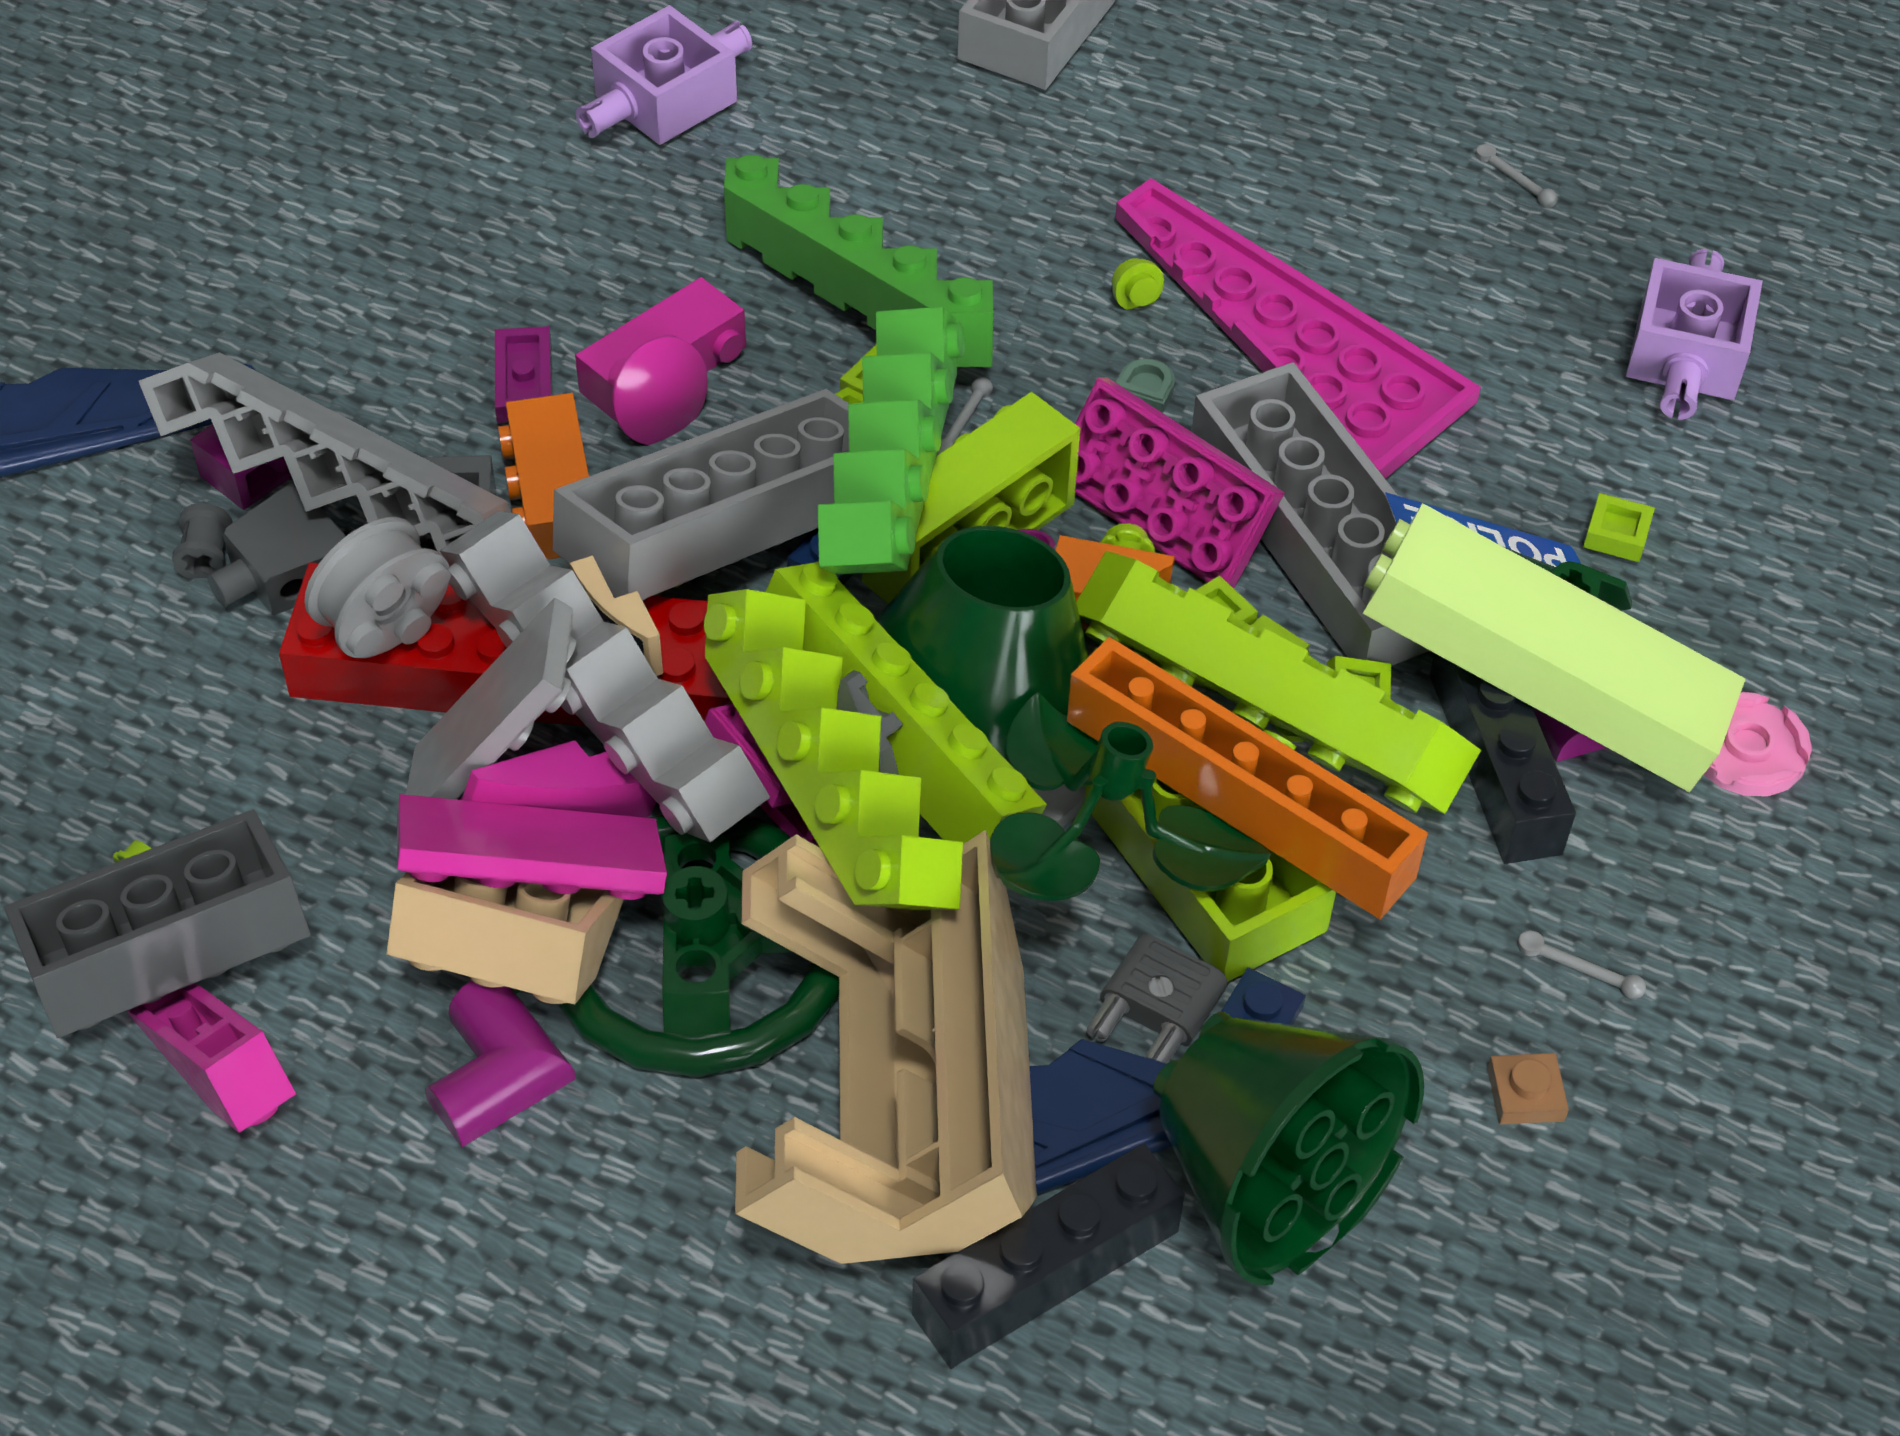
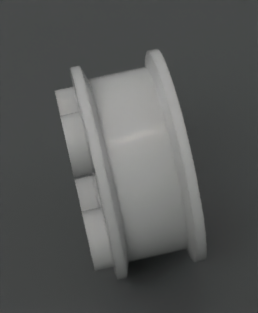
(377, 588)

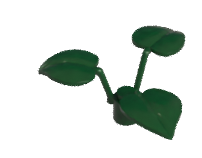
(1049, 864)

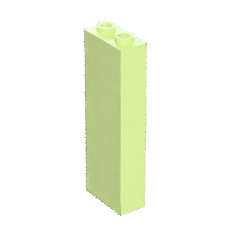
(1553, 646)

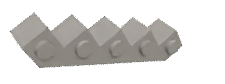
(322, 449)
(640, 719)

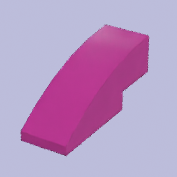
(562, 780)

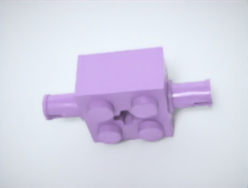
(663, 75)
(1694, 331)

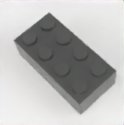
(157, 922)

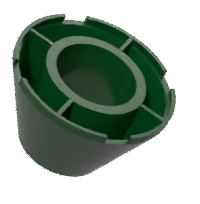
(991, 625)

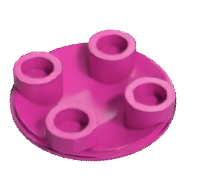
(658, 389)

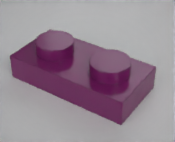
(521, 366)

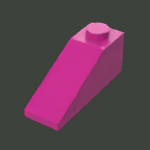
(217, 1054)

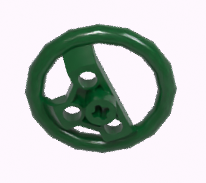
(706, 930)

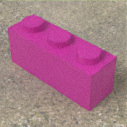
(694, 314)

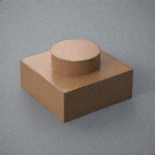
(1527, 1088)

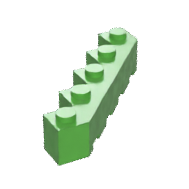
(847, 254)
(891, 443)

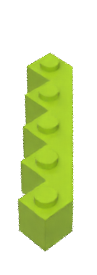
(1277, 683)
(827, 755)

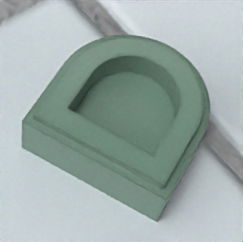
(1149, 381)

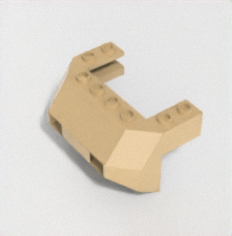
(928, 1067)

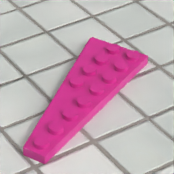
(1369, 376)

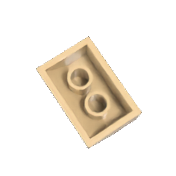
(504, 935)

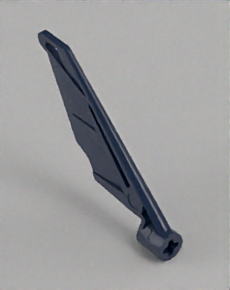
(74, 416)
(1092, 1111)

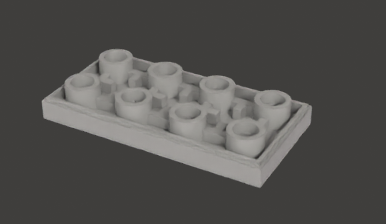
(497, 707)

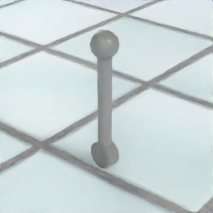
(1546, 197)
(981, 389)
(1532, 944)

